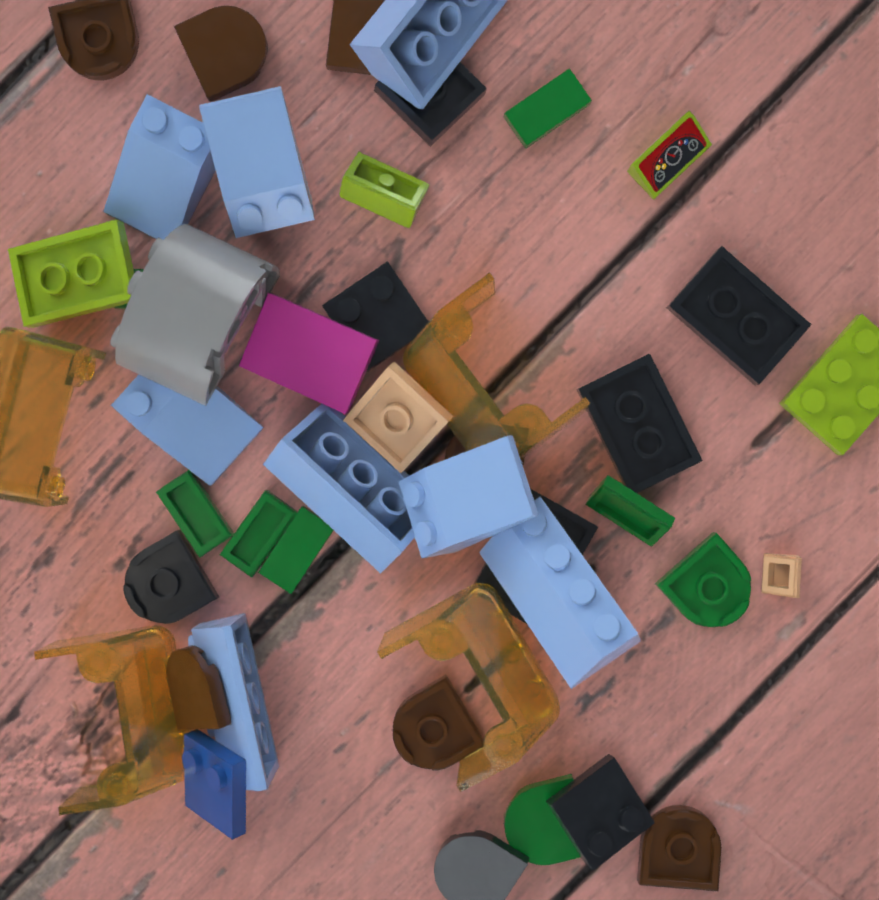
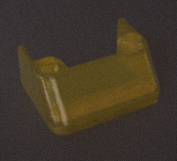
(445, 376)
(34, 403)
(485, 632)
(152, 743)

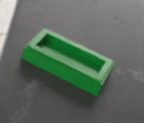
(547, 108)
(630, 511)
(195, 513)
(258, 533)
(296, 550)

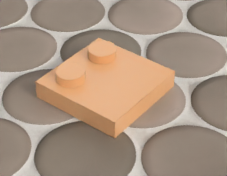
(397, 417)

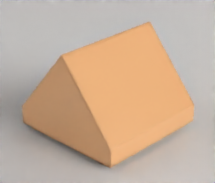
(781, 575)

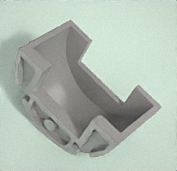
(189, 310)

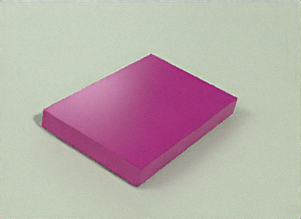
(308, 353)

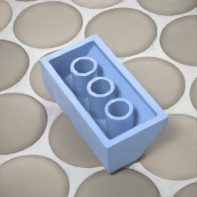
(421, 42)
(345, 485)
(559, 596)
(230, 648)

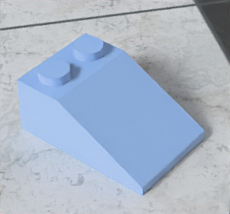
(257, 162)
(160, 170)
(194, 434)
(468, 498)

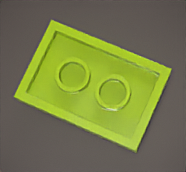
(72, 273)
(841, 388)

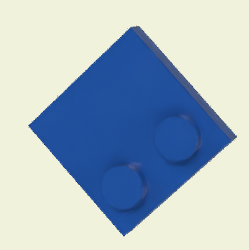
(215, 783)

